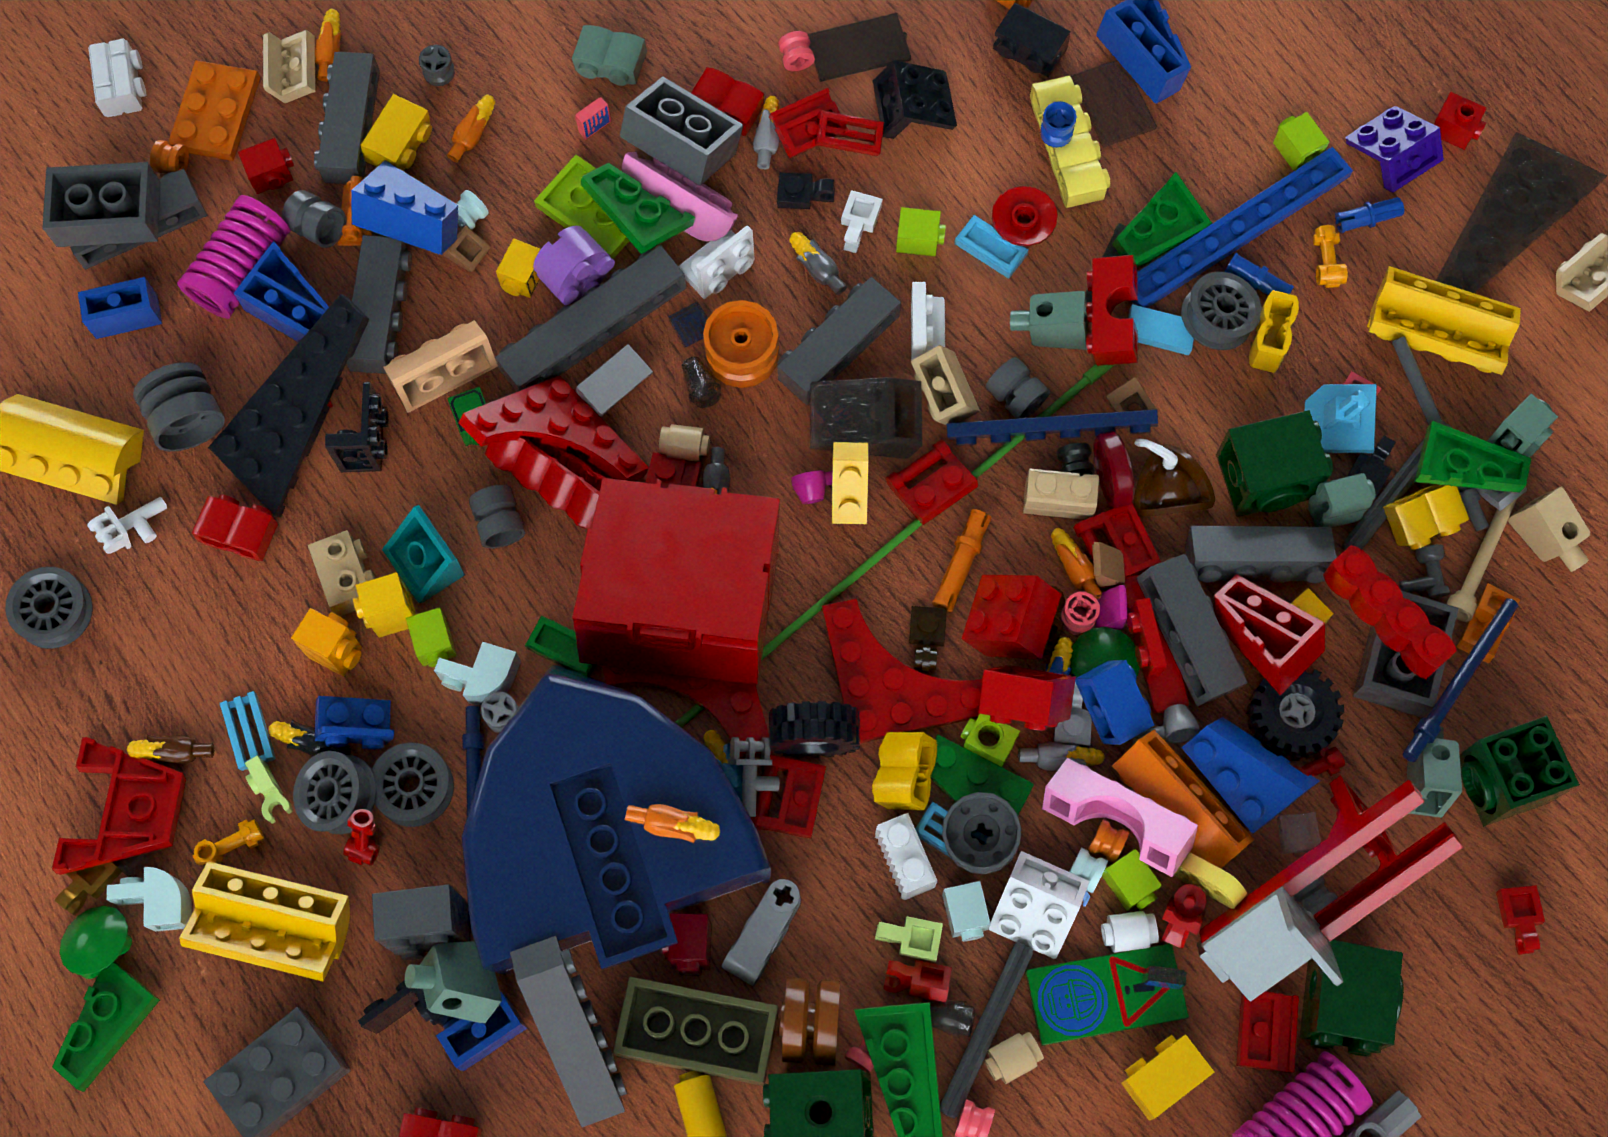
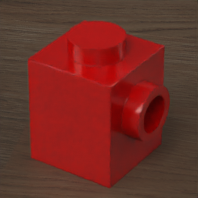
(1460, 120)
(267, 165)

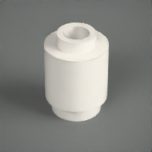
(1130, 931)

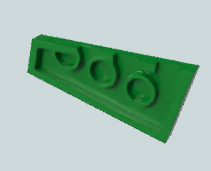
(905, 1065)

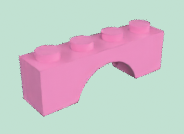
(1082, 794)

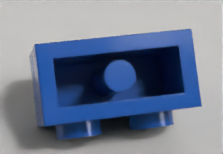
(120, 308)
(1115, 702)
(471, 1041)

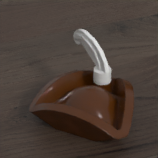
(1171, 482)

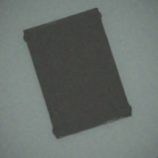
(1113, 103)

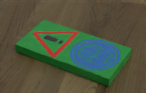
(1102, 995)

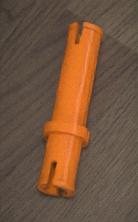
(966, 549)

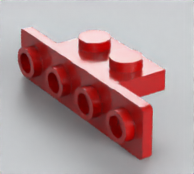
(1152, 652)

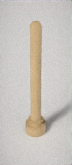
(1464, 598)

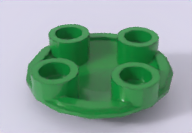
(1100, 646)
(94, 941)

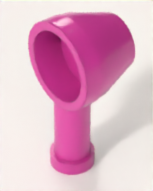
(811, 485)

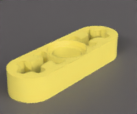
(1214, 880)

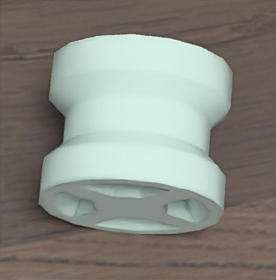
(470, 209)
(1088, 868)

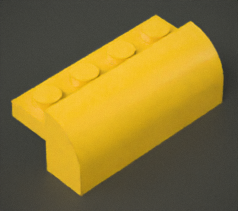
(1444, 320)
(67, 448)
(267, 921)

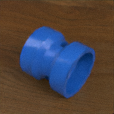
(1058, 124)

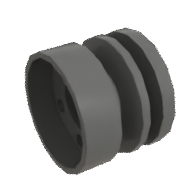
(178, 406)
(997, 817)

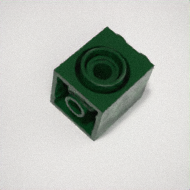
(1273, 463)
(1516, 771)
(1359, 1010)
(799, 1097)

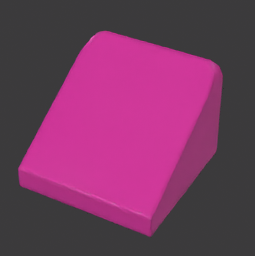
(1113, 608)

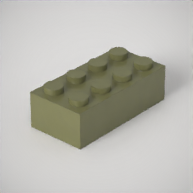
(696, 1031)

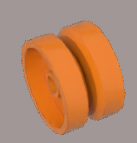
(741, 343)

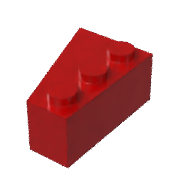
(1269, 631)

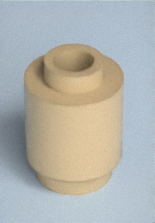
(684, 442)
(1013, 1057)

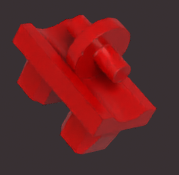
(1184, 914)

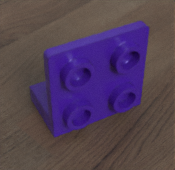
(1401, 144)

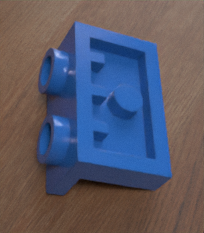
(353, 721)

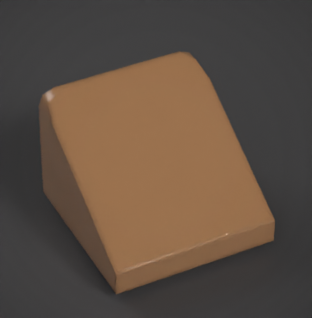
(467, 249)
(1108, 565)

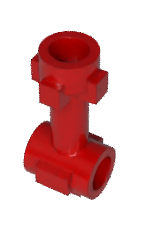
(1328, 760)
(359, 846)

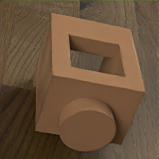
(1129, 394)

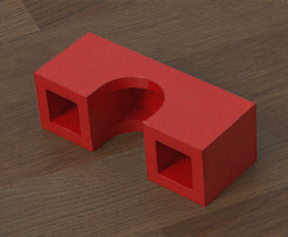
(1111, 283)

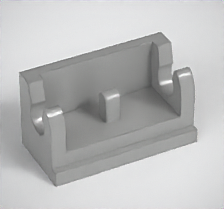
(613, 380)

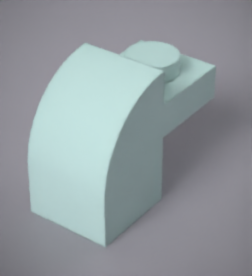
(491, 673)
(164, 898)

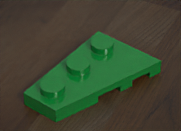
(633, 210)
(1163, 223)
(1470, 462)
(964, 773)
(106, 1022)

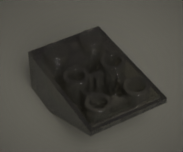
(868, 411)

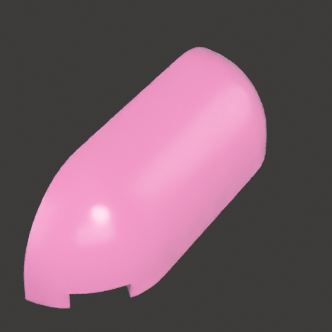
(709, 208)

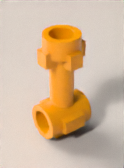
(1330, 272)
(248, 834)

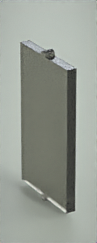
(859, 47)

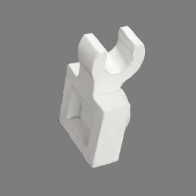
(860, 215)

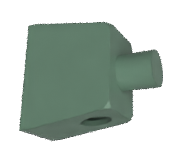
(1054, 320)
(1437, 776)
(456, 982)

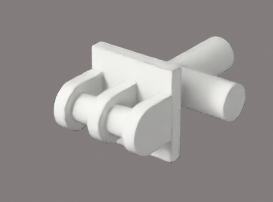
(119, 527)

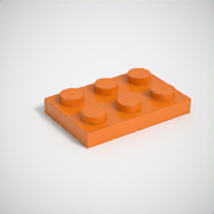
(215, 109)

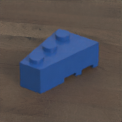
(404, 209)

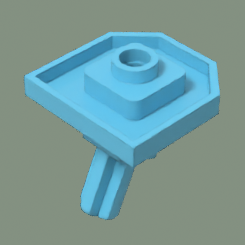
(1345, 416)

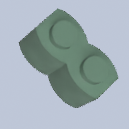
(609, 55)
(1341, 501)

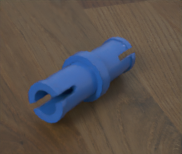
(1257, 277)

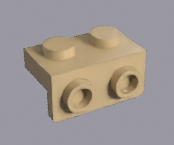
(289, 65)
(1585, 275)

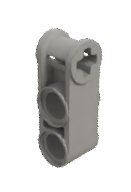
(762, 933)

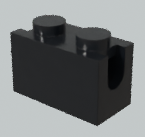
(1031, 40)

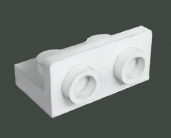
(926, 320)

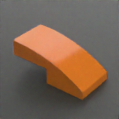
(1487, 607)

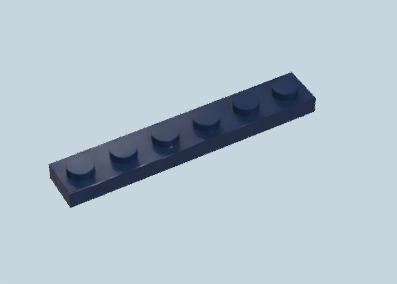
(1036, 428)

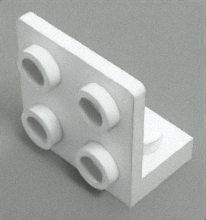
(719, 261)
(1038, 905)

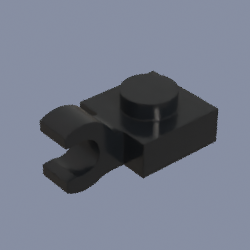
(798, 190)
(1373, 465)

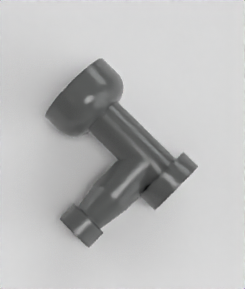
(1434, 582)

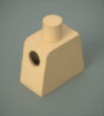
(1552, 528)

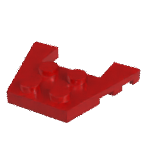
(137, 813)

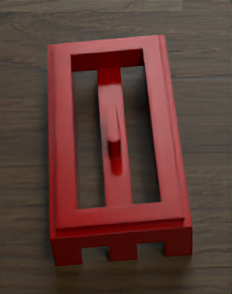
(823, 129)

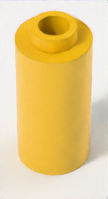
(699, 1106)

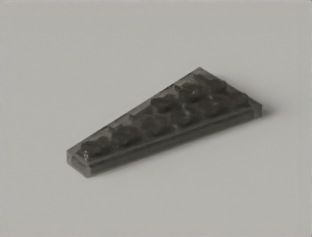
(1520, 203)

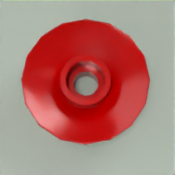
(1025, 204)

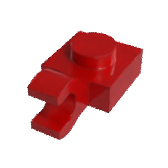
(1523, 910)
(924, 979)

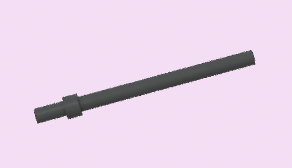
(1469, 495)

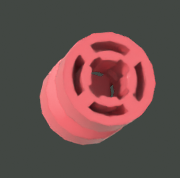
(1077, 619)

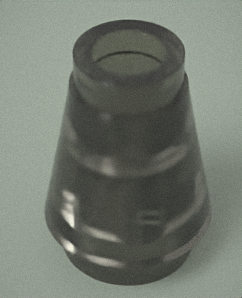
(700, 383)
(952, 1017)

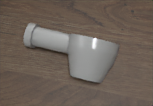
(1177, 727)

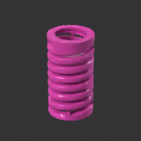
(238, 251)
(1320, 1112)

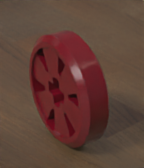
(1114, 469)

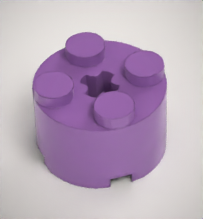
(572, 264)

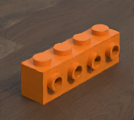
(1163, 776)

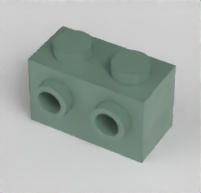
(1525, 427)

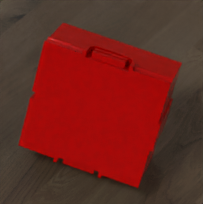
(677, 580)

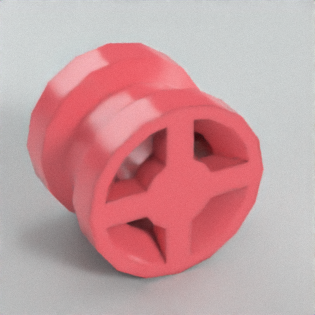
(796, 51)
(974, 1121)

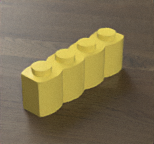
(1077, 163)

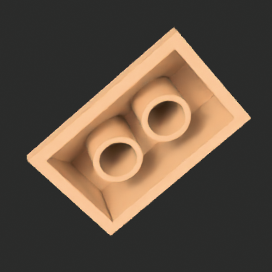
(441, 365)

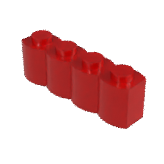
(557, 475)
(1395, 619)

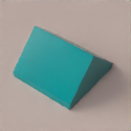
(422, 556)

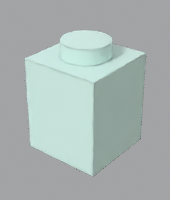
(966, 911)

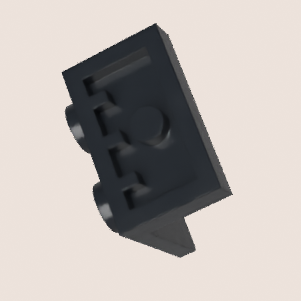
(913, 95)
(366, 449)
(383, 1013)

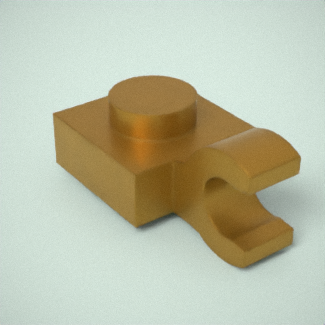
(85, 882)

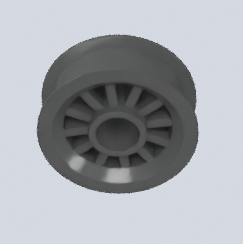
(1221, 310)
(42, 628)
(332, 789)
(442, 793)

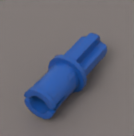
(1369, 214)

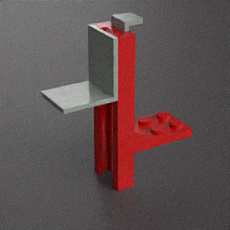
(1275, 935)

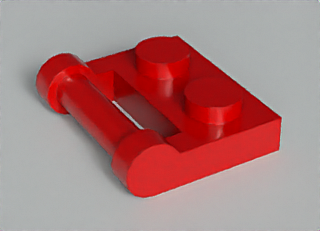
(937, 490)
(1124, 533)
(799, 798)

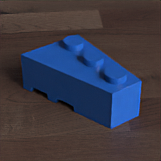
(1145, 46)
(280, 295)
(1246, 773)

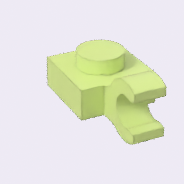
(262, 781)
(917, 938)

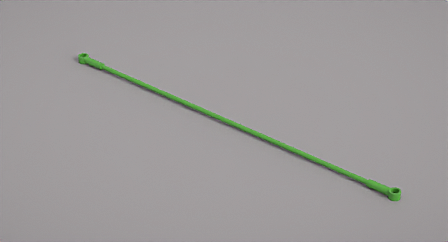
(1089, 377)

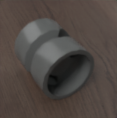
(314, 218)
(1014, 386)
(496, 516)

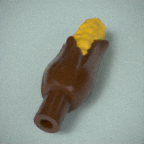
(170, 749)

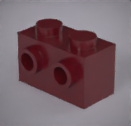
(694, 944)

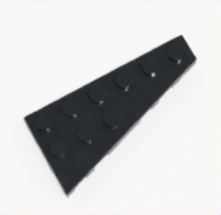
(288, 410)

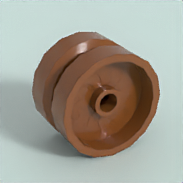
(810, 1021)

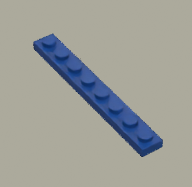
(1240, 226)

